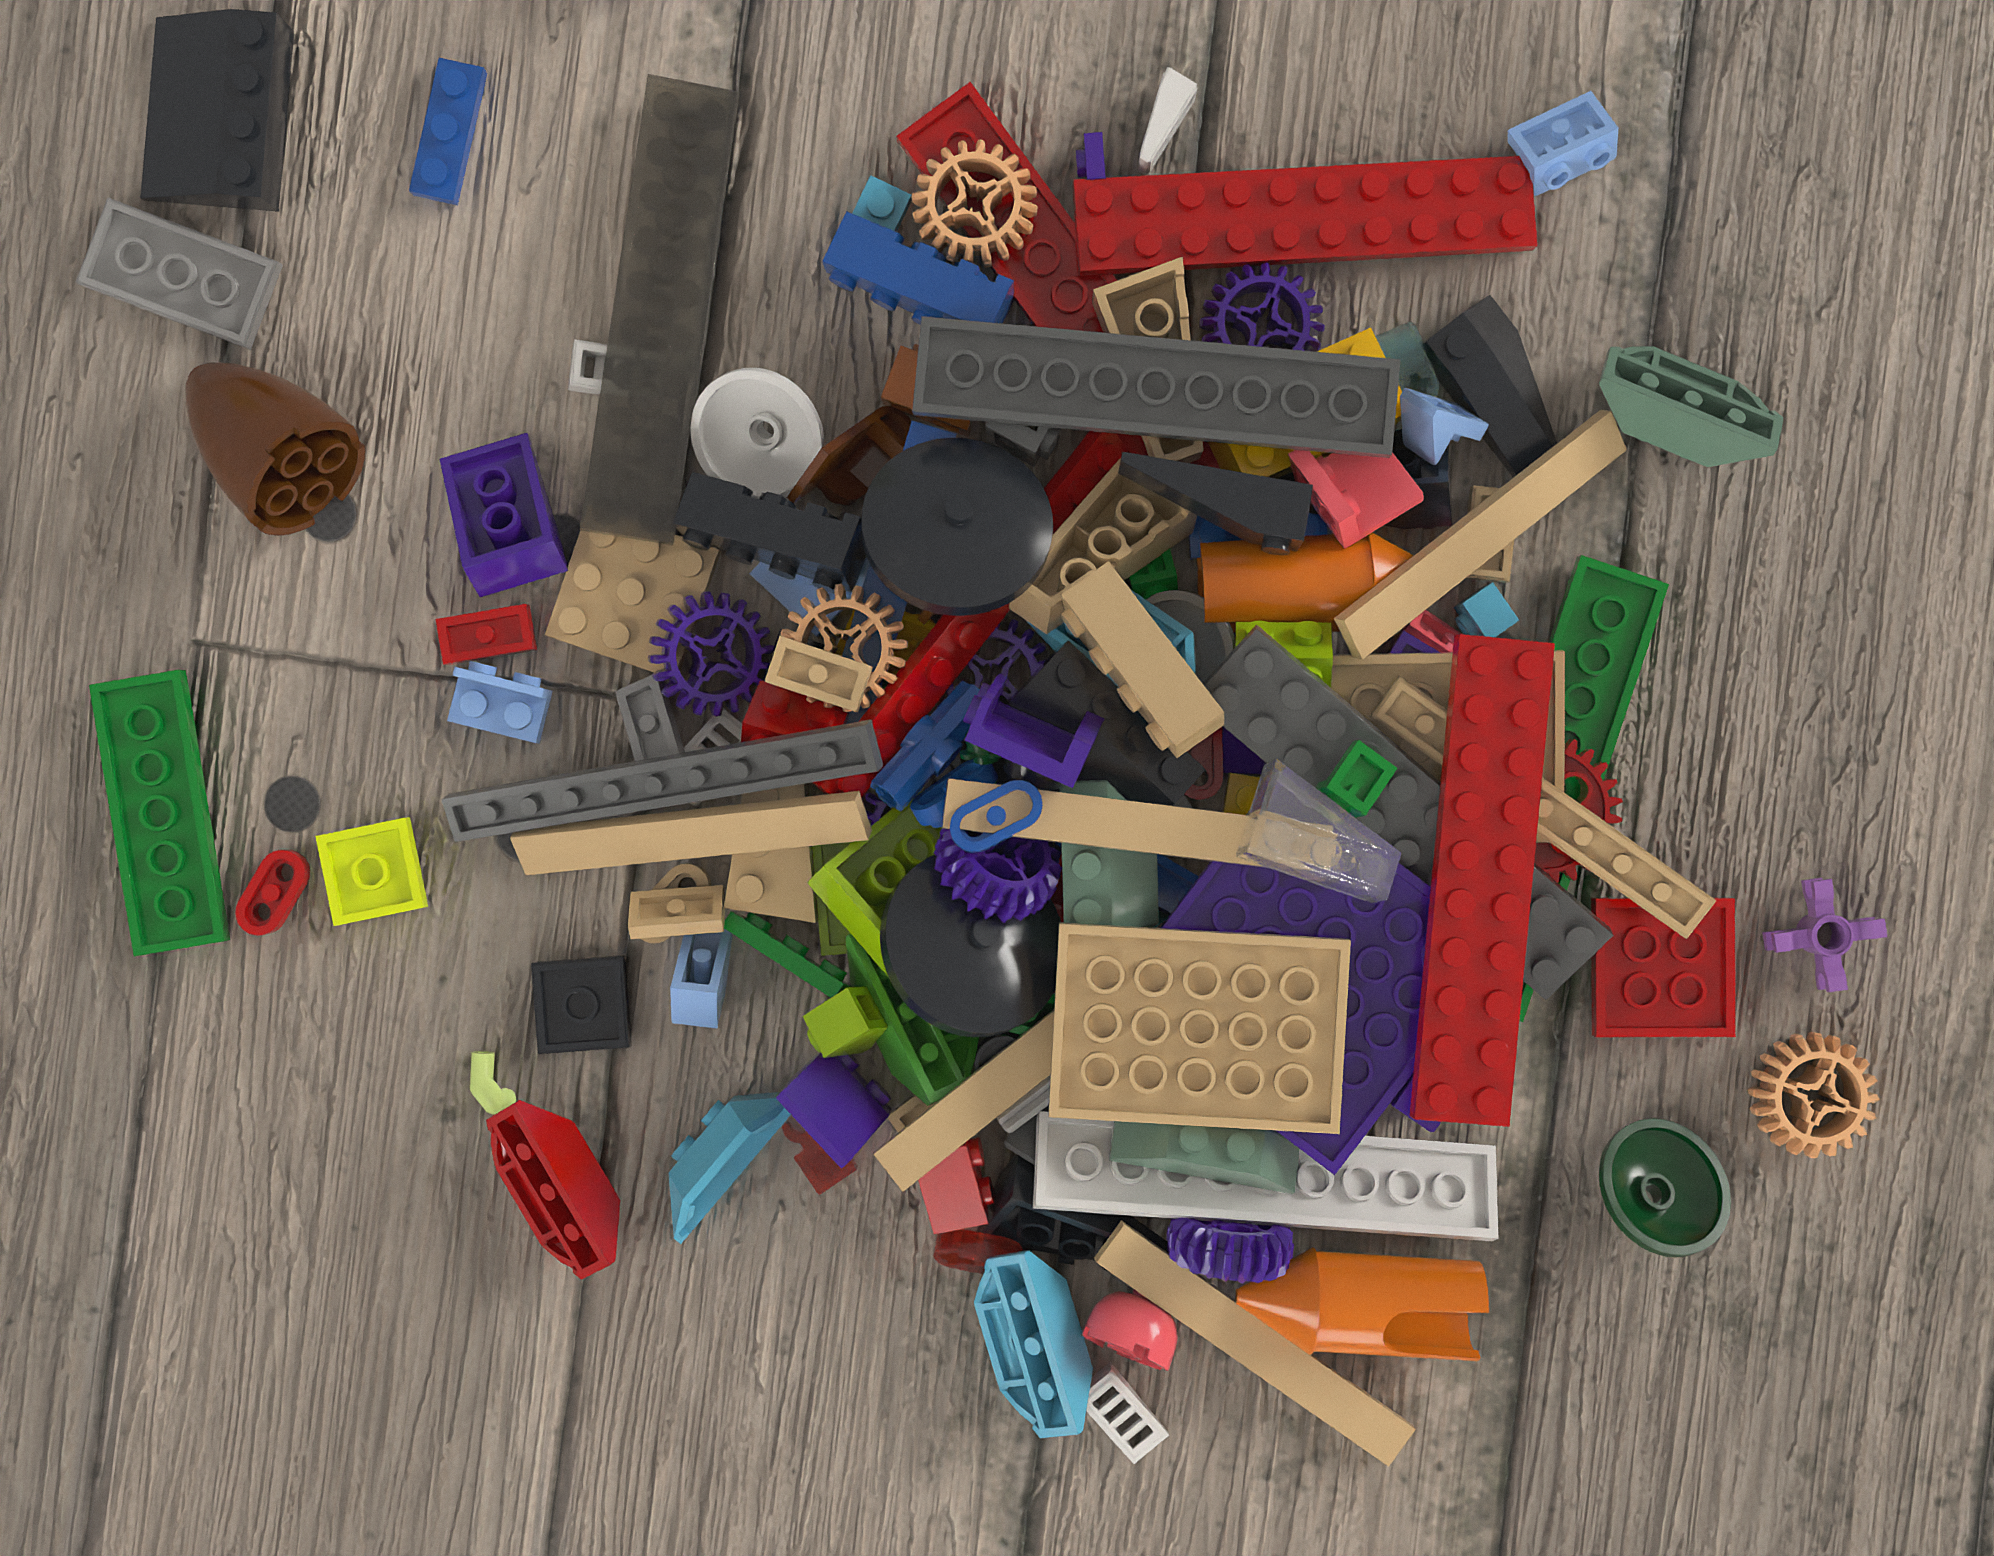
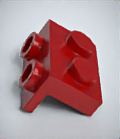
(783, 712)

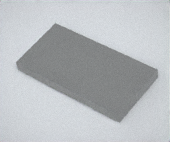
(179, 273)

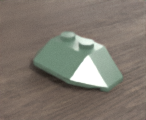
(1687, 407)
(1107, 883)
(1216, 1153)

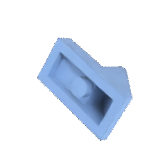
(1433, 422)

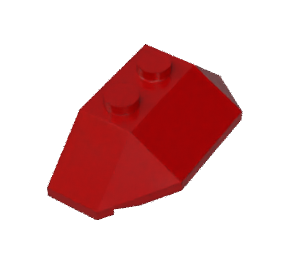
(557, 1185)

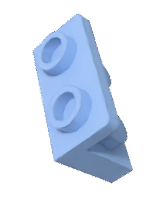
(1565, 142)
(499, 704)

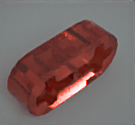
(970, 1249)

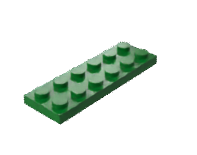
(159, 812)

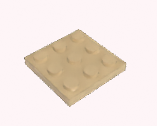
(621, 590)

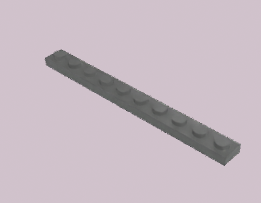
(664, 781)

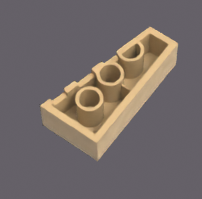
(1150, 306)
(1112, 524)
(1140, 661)
(774, 879)

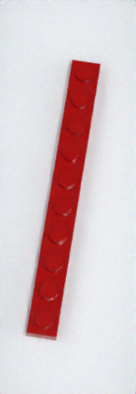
(958, 638)

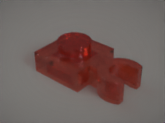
(815, 1162)

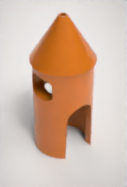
(1306, 585)
(1372, 1304)

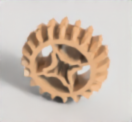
(991, 192)
(861, 633)
(1808, 1112)

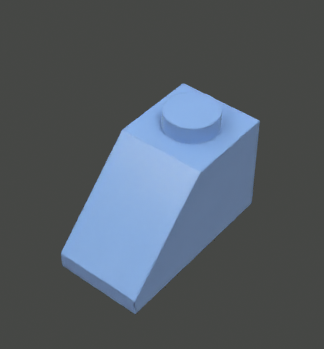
(700, 979)

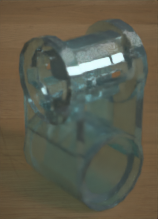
(1415, 368)

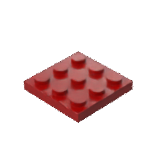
(1658, 981)

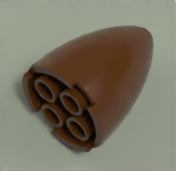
(271, 445)

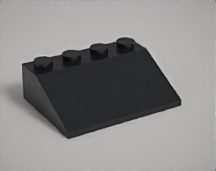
(218, 109)
(1123, 750)

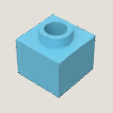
(1485, 613)

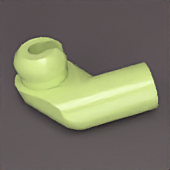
(483, 1086)

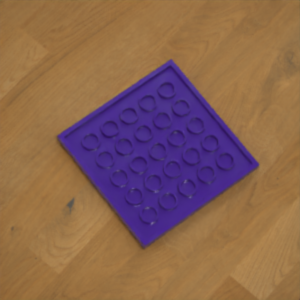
(1382, 981)

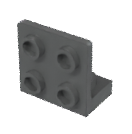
(1023, 441)

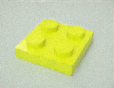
(371, 871)

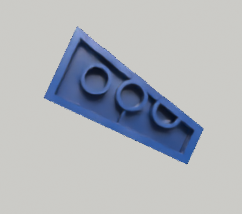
(913, 277)

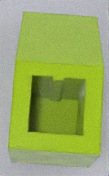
(845, 1023)

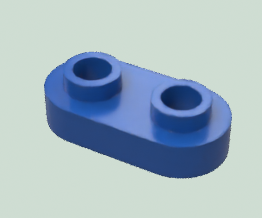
(930, 803)
(995, 816)

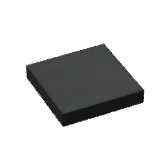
(581, 1004)

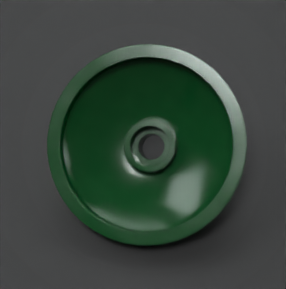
(1684, 1182)

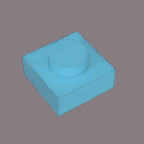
(883, 204)

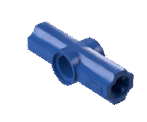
(926, 749)

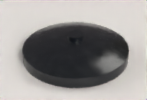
(956, 526)
(964, 969)

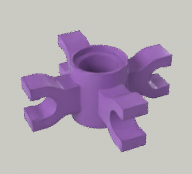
(1819, 901)

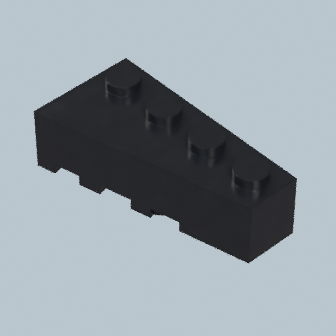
(771, 532)

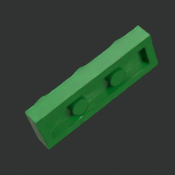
(787, 953)

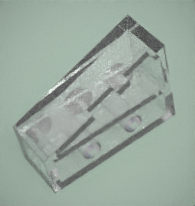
(1314, 838)

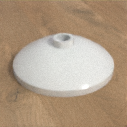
(731, 433)

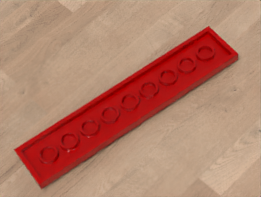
(1304, 215)
(1047, 264)
(1482, 880)

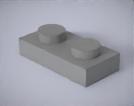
(649, 719)

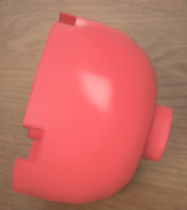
(1133, 1329)

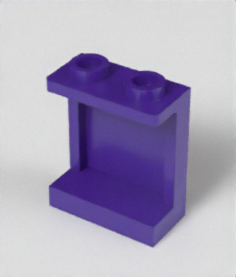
(1027, 738)

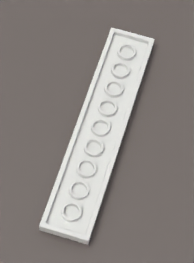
(1379, 1189)

